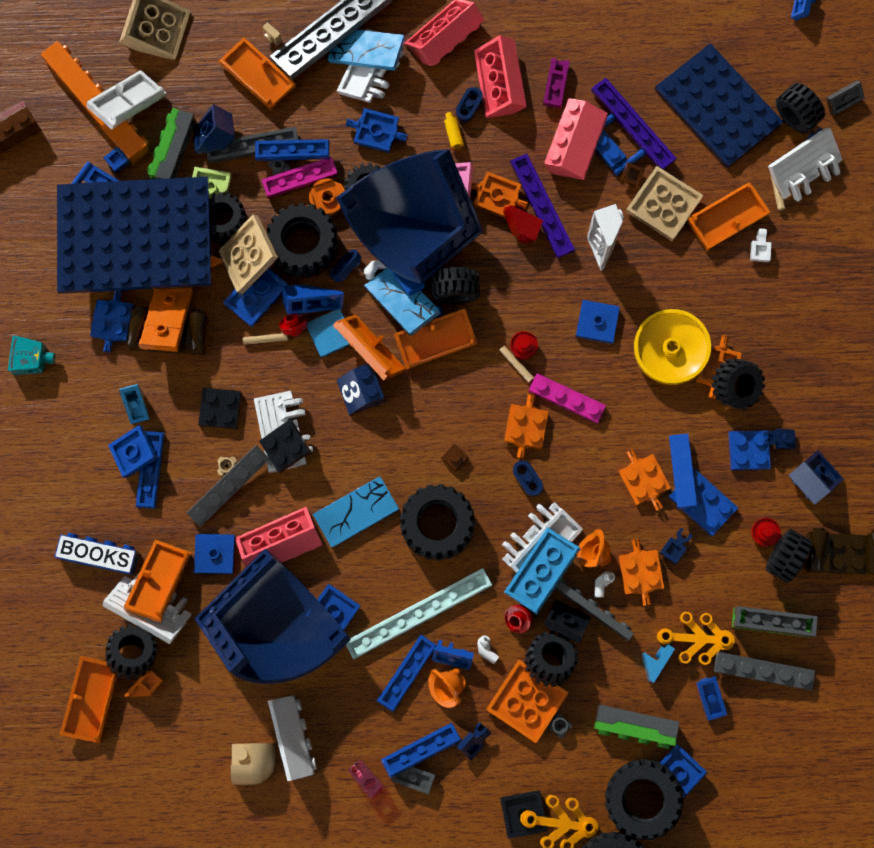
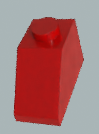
(522, 224)

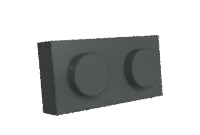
(845, 98)
(415, 779)

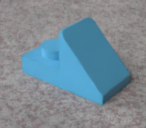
(134, 403)
(654, 667)

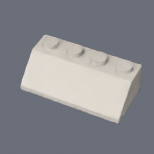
(604, 233)
(291, 737)

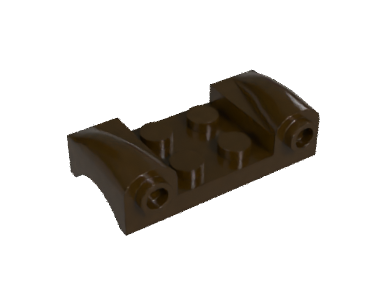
(192, 337)
(840, 553)

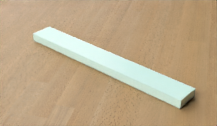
(418, 613)

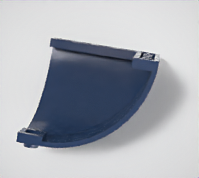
(412, 214)
(263, 625)

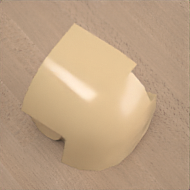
(252, 763)

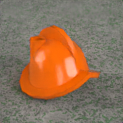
(594, 550)
(446, 687)

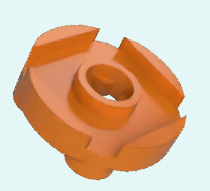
(318, 192)

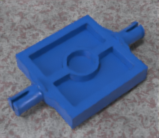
(376, 130)
(111, 321)

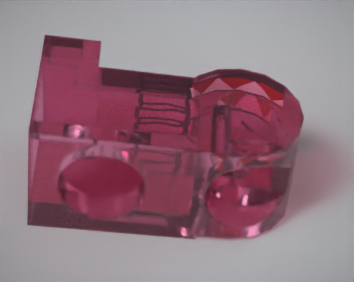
(366, 779)

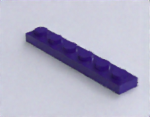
(633, 124)
(542, 205)

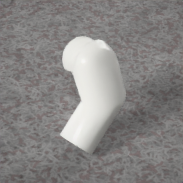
(372, 267)
(601, 582)
(485, 650)

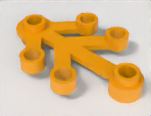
(699, 638)
(563, 823)

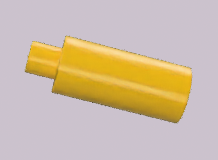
(453, 131)

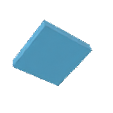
(325, 336)

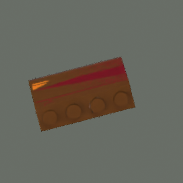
(16, 126)

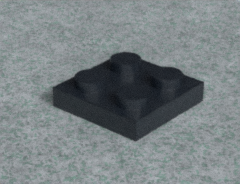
(220, 408)
(285, 446)
(567, 621)
(514, 806)

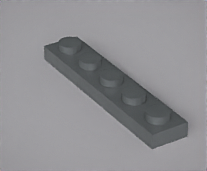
(245, 145)
(228, 485)
(591, 608)
(764, 671)

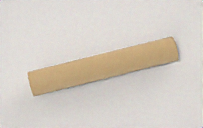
(779, 200)
(264, 339)
(518, 366)

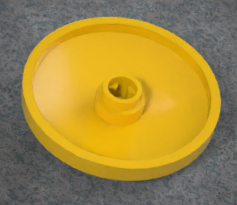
(672, 347)

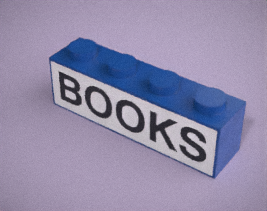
(97, 554)

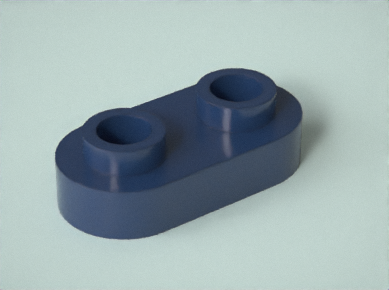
(468, 105)
(345, 265)
(528, 478)

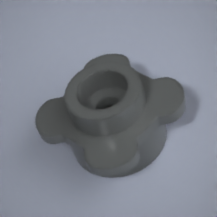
(277, 170)
(553, 726)

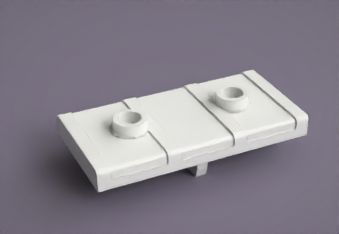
(126, 99)

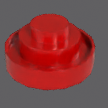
(293, 324)
(524, 345)
(765, 532)
(518, 618)

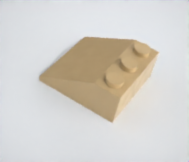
(155, 27)

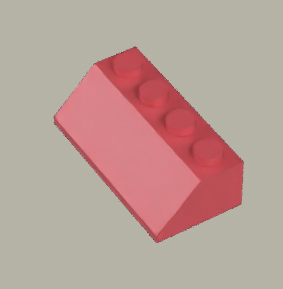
(445, 31)
(500, 77)
(575, 139)
(283, 538)

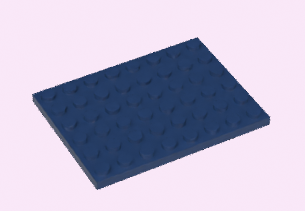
(133, 235)

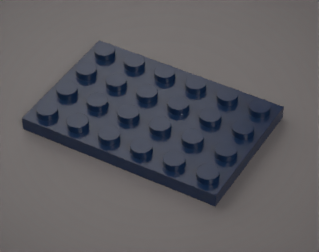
(718, 105)

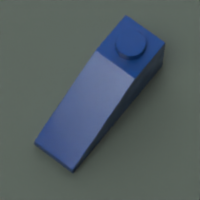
(309, 299)

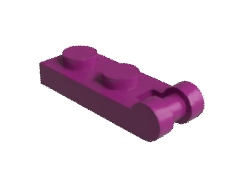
(556, 83)

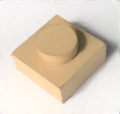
(272, 34)

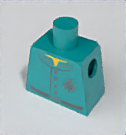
(28, 356)

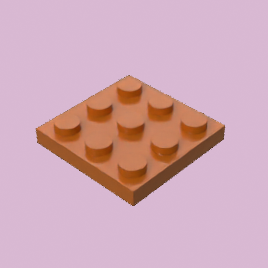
(525, 703)

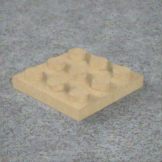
(664, 203)
(248, 254)

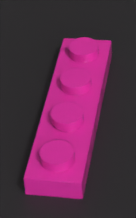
(299, 177)
(567, 398)

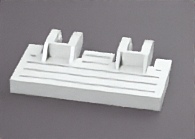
(360, 82)
(801, 164)
(273, 413)
(559, 522)
(171, 622)

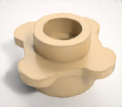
(224, 461)

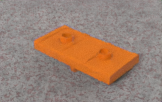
(257, 73)
(728, 216)
(166, 319)
(436, 339)
(369, 347)
(157, 581)
(89, 700)

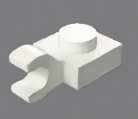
(760, 249)

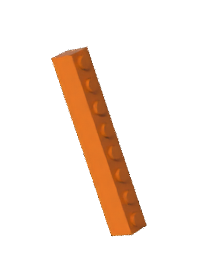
(84, 89)

